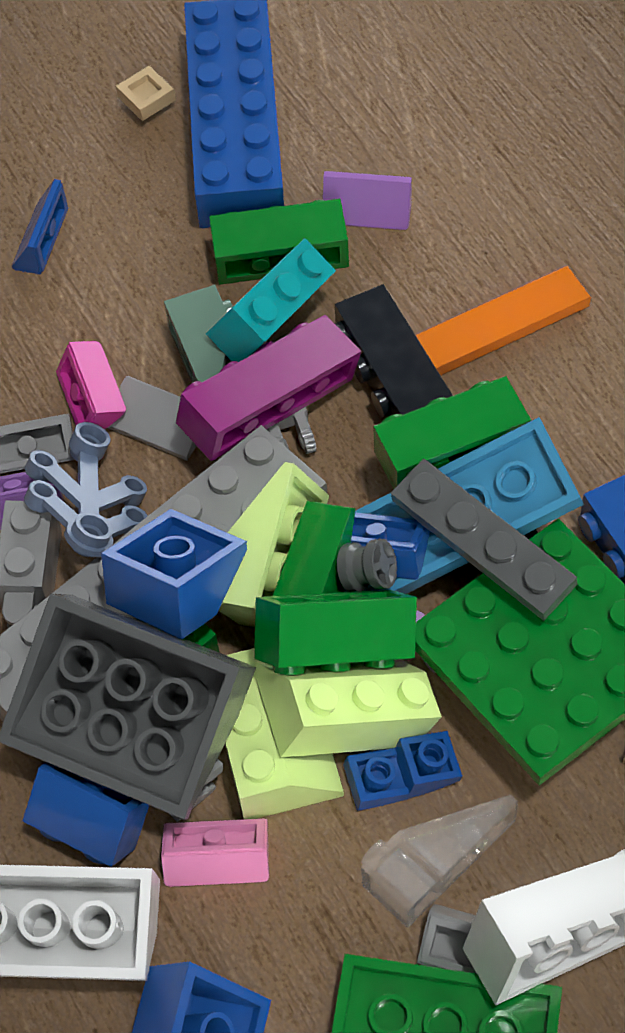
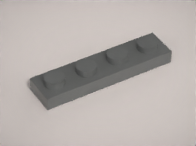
(484, 539)

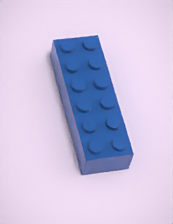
(232, 107)

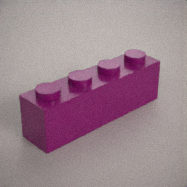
(267, 386)

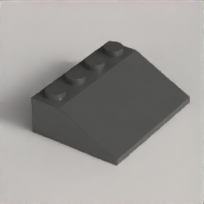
(124, 703)

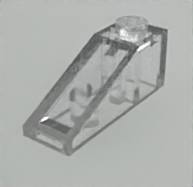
(431, 856)

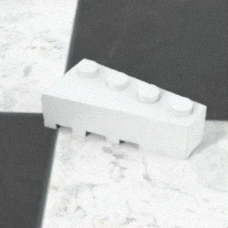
(548, 927)

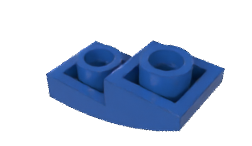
(403, 772)

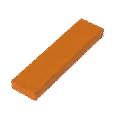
(504, 320)

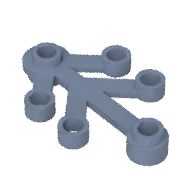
(86, 531)

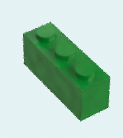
(256, 240)
(447, 428)
(335, 630)

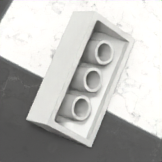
(77, 922)

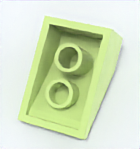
(269, 531)

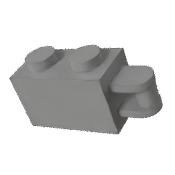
(27, 559)

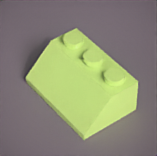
(346, 708)
(263, 778)

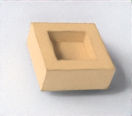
(145, 93)

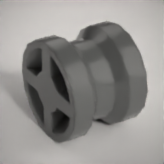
(367, 565)

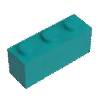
(270, 302)

